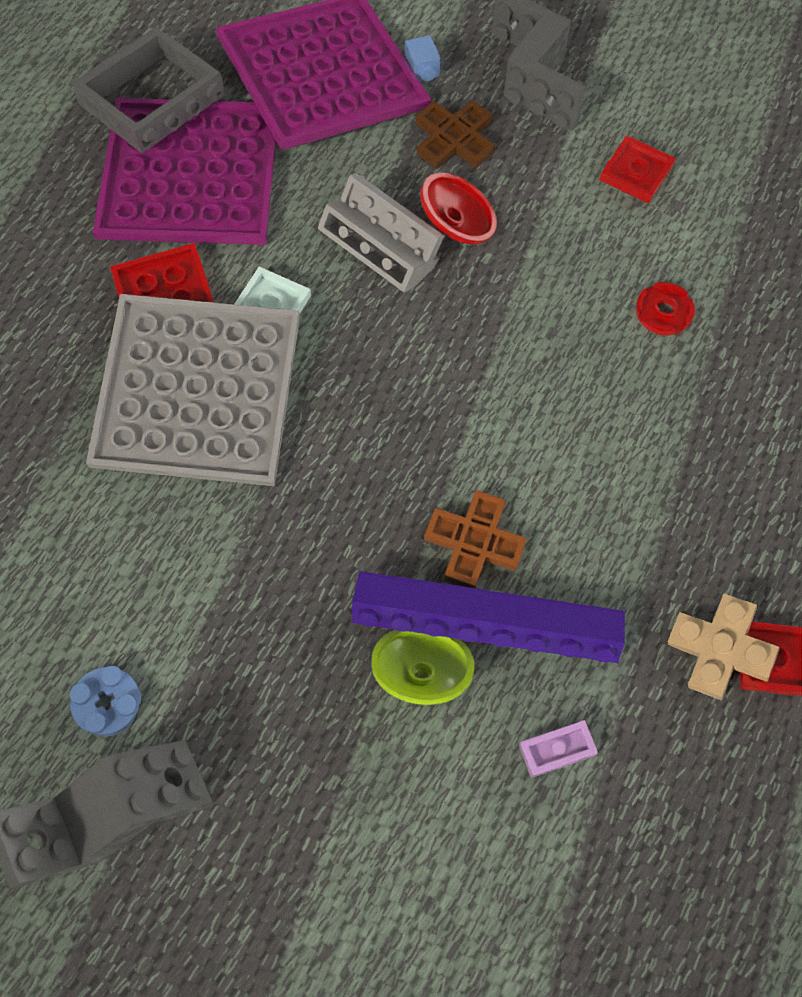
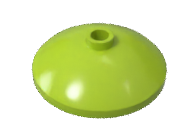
(422, 667)

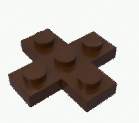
(454, 134)

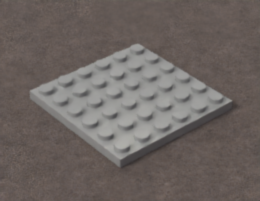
(195, 390)

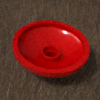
(458, 208)

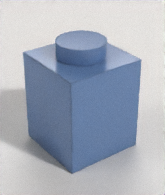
(423, 58)

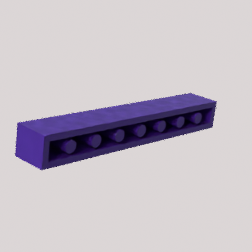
(489, 617)

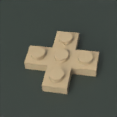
(723, 646)

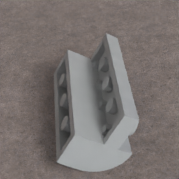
(382, 233)

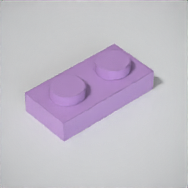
(558, 749)

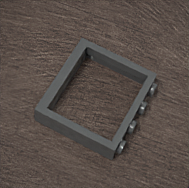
(130, 62)

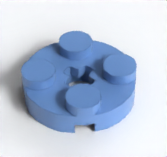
(87, 694)

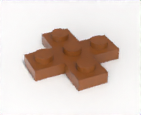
(475, 539)

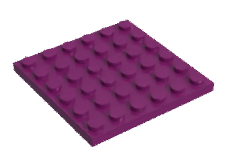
(322, 70)
(193, 185)

